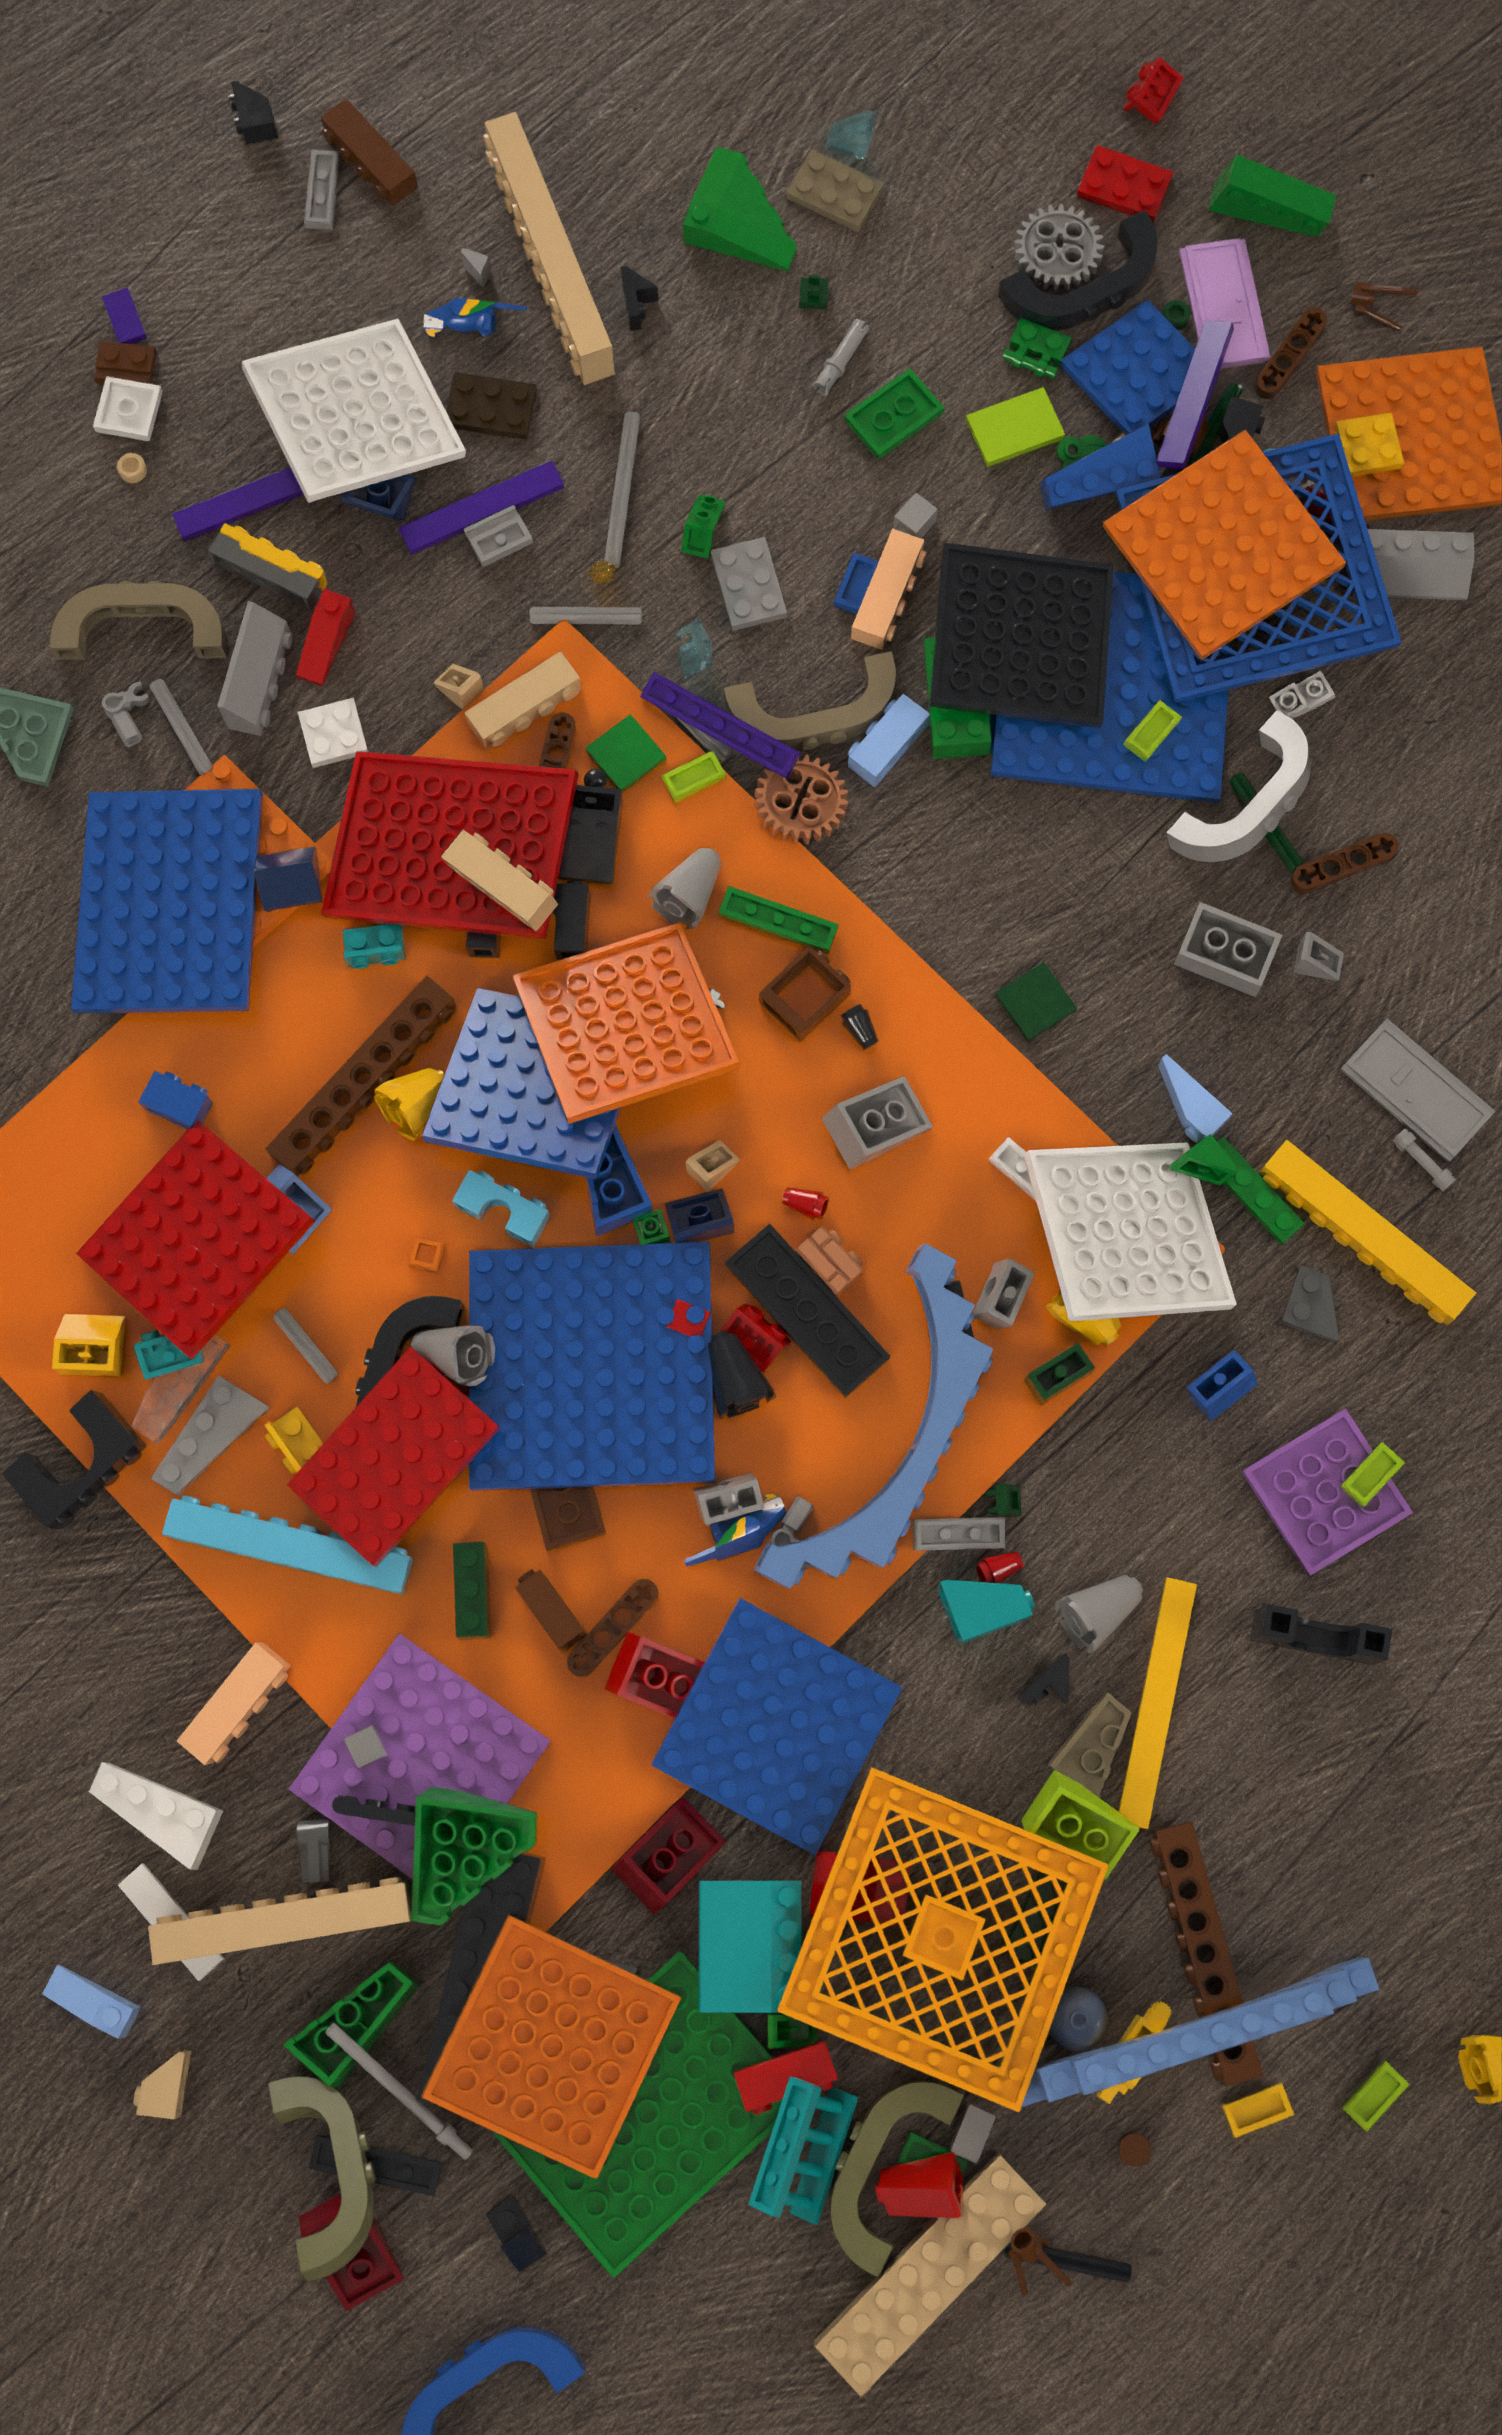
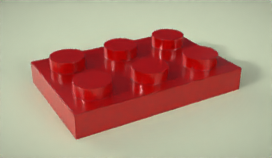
(1124, 183)

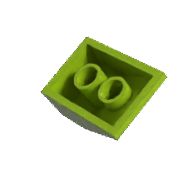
(1079, 1821)

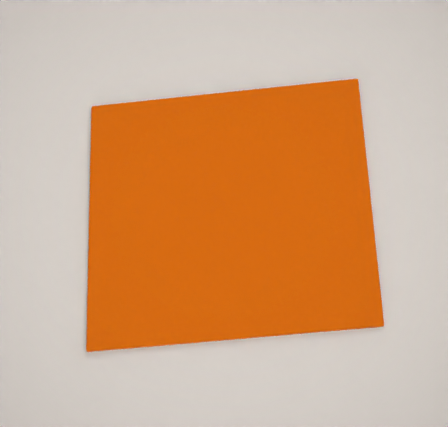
(91, 1143)

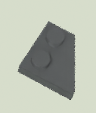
(1311, 1305)

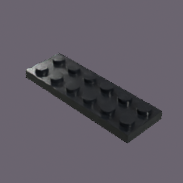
(807, 1310)

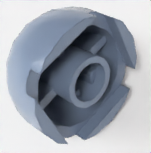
(1079, 2019)

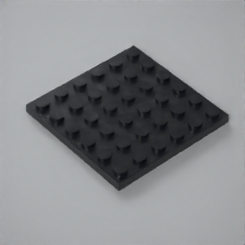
(1022, 635)

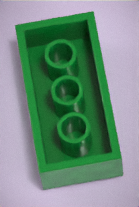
(954, 731)

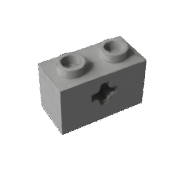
(728, 1498)

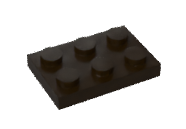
(491, 405)

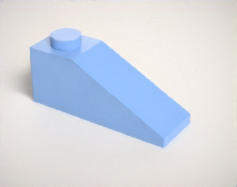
(1195, 1106)
(91, 2002)

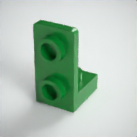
(701, 525)

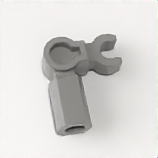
(116, 708)
(792, 1522)

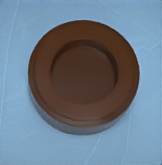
(1134, 2149)

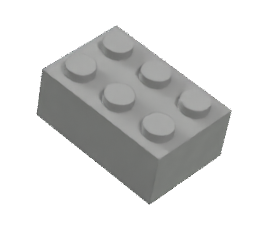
(1228, 949)

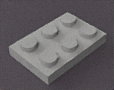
(748, 583)

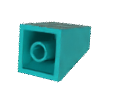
(983, 1607)

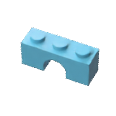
(480, 1193)

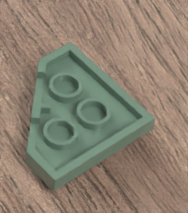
(32, 733)

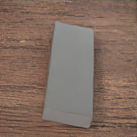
(322, 189)
(959, 1533)

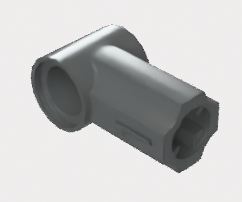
(314, 1840)

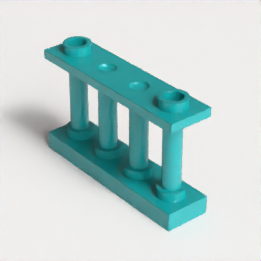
(786, 2145)

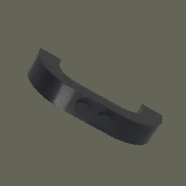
(1088, 302)
(398, 1328)

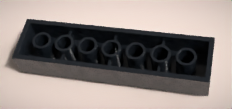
(479, 1927)

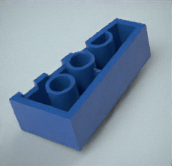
(1098, 475)
(618, 1190)

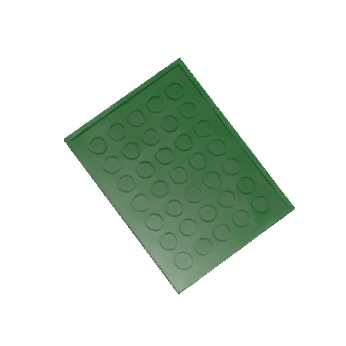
(675, 2139)

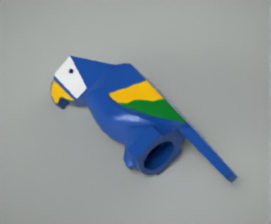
(466, 316)
(742, 1532)

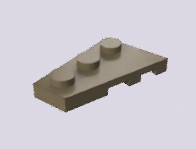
(1093, 1744)

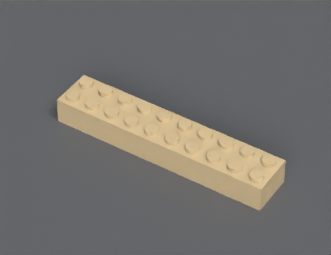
(548, 248)

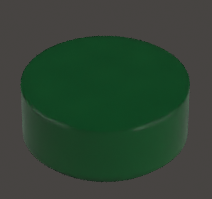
(1177, 313)

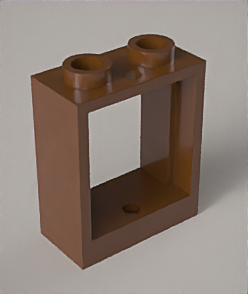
(783, 1013)
(550, 1610)

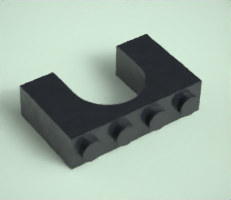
(571, 925)
(114, 1448)
(1355, 1643)

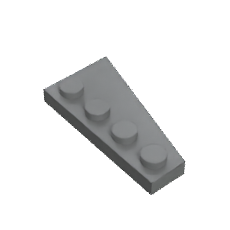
(212, 1428)

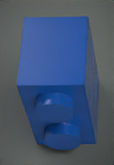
(175, 1100)
(1222, 1385)

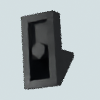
(637, 293)
(1055, 1677)
(516, 2234)

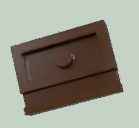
(125, 362)

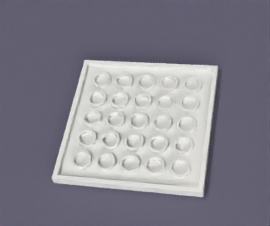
(353, 410)
(1128, 1232)

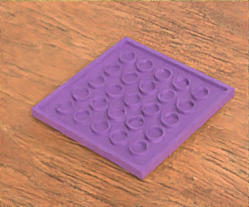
(435, 1736)

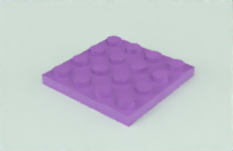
(1305, 1498)

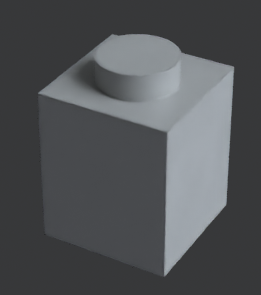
(915, 517)

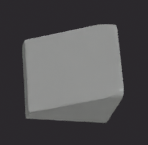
(477, 265)
(365, 1746)

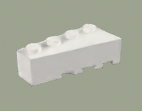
(162, 1814)

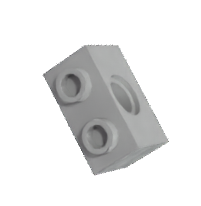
(1003, 1294)

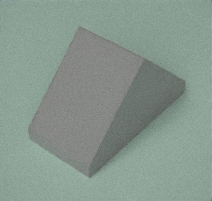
(1318, 958)

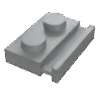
(498, 536)

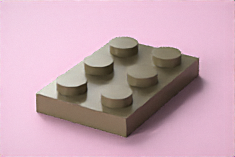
(835, 190)

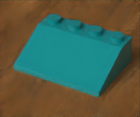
(747, 1944)

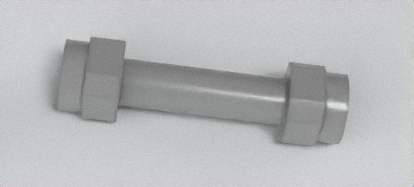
(1405, 1141)

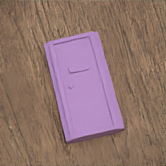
(1224, 291)

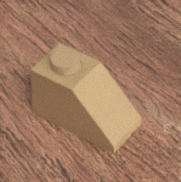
(164, 2089)

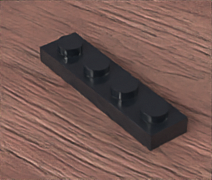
(390, 2167)

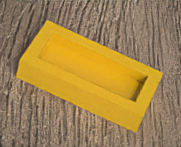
(1257, 2110)

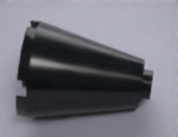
(736, 1376)

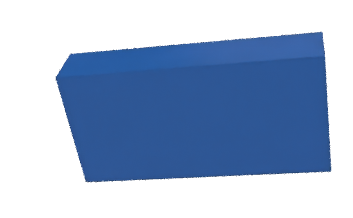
(855, 583)

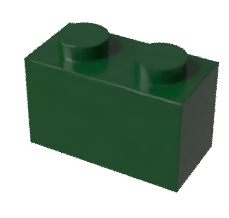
(1059, 1374)

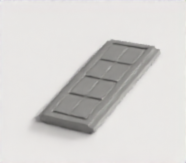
(1417, 1090)

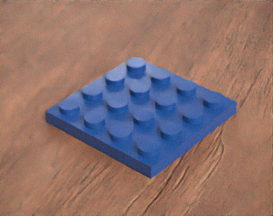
(1133, 368)

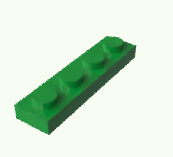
(778, 919)
(1260, 1198)

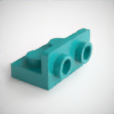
(373, 945)
(160, 1356)

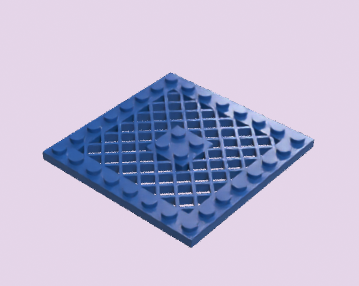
(1378, 624)

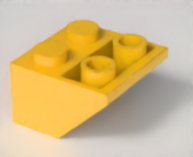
(89, 1345)

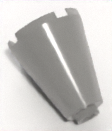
(687, 888)
(457, 1352)
(1098, 1610)

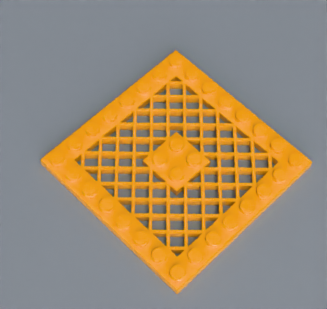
(944, 1939)

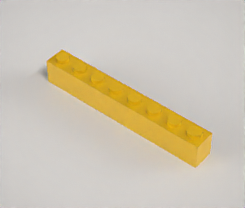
(1367, 1233)

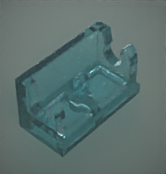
(698, 652)

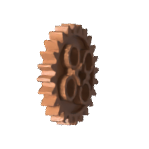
(826, 808)

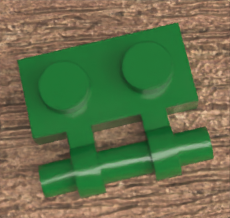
(1038, 342)

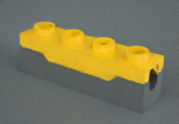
(268, 566)

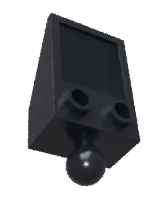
(592, 831)

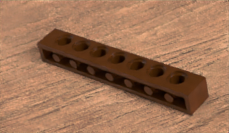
(344, 1082)
(1245, 2064)

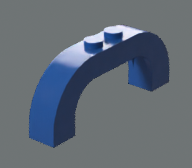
(526, 2344)

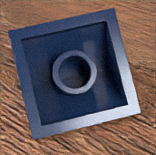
(384, 498)
(288, 879)
(700, 1217)

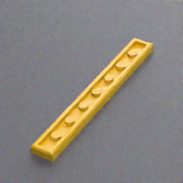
(1157, 1701)

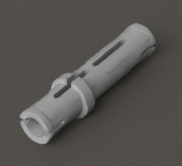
(835, 365)

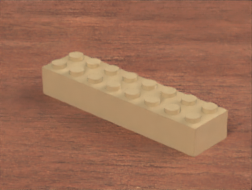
(280, 1923)
(928, 2275)

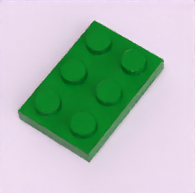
(894, 414)

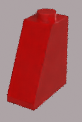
(923, 2188)

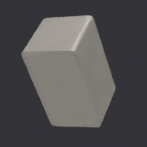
(972, 2132)

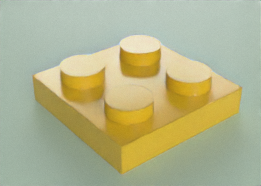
(1370, 444)

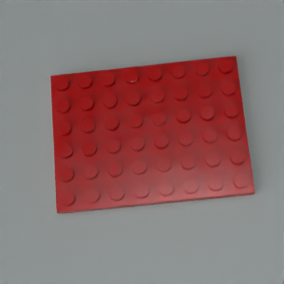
(408, 813)

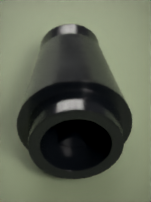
(860, 1026)

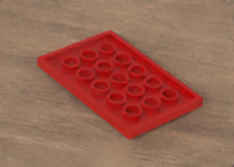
(393, 1456)

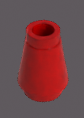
(807, 1202)
(999, 1567)

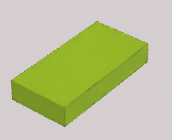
(1152, 730)
(693, 776)
(1372, 1474)
(1375, 2095)

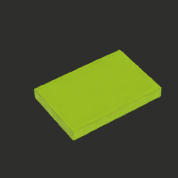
(1015, 427)

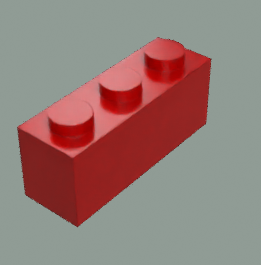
(768, 2079)

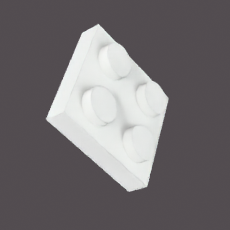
(127, 408)
(332, 732)

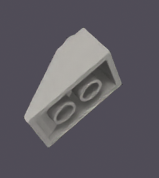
(876, 1122)

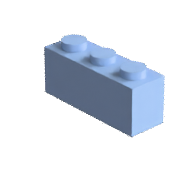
(888, 739)

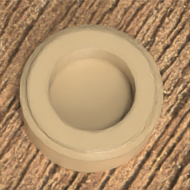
(131, 468)

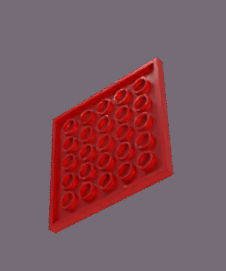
(195, 1238)

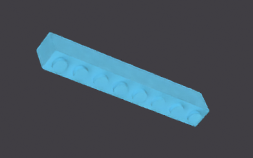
(283, 1545)

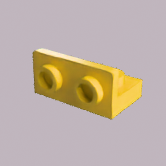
(295, 1439)

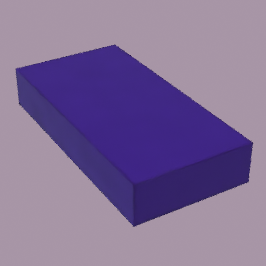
(124, 317)

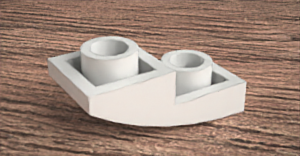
(1303, 697)

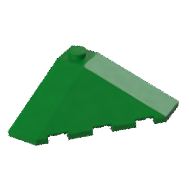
(734, 215)
(461, 1846)

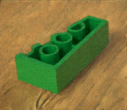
(1271, 198)
(361, 2016)

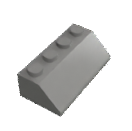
(1424, 563)
(254, 670)

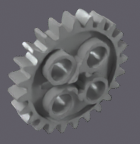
(1058, 247)

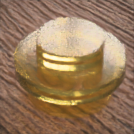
(602, 572)

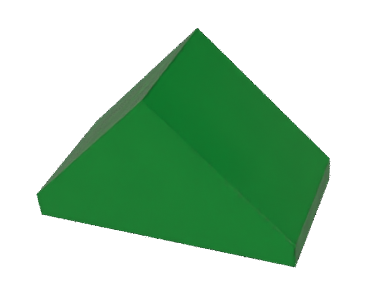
(1206, 1162)
(789, 2032)

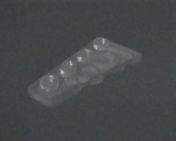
(174, 1391)

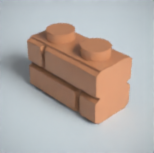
(830, 1261)

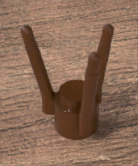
(1365, 294)
(1027, 2247)

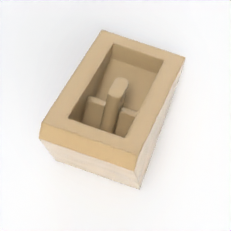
(460, 685)
(711, 1164)

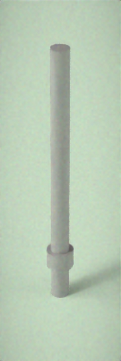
(443, 2131)

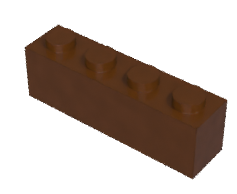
(369, 152)

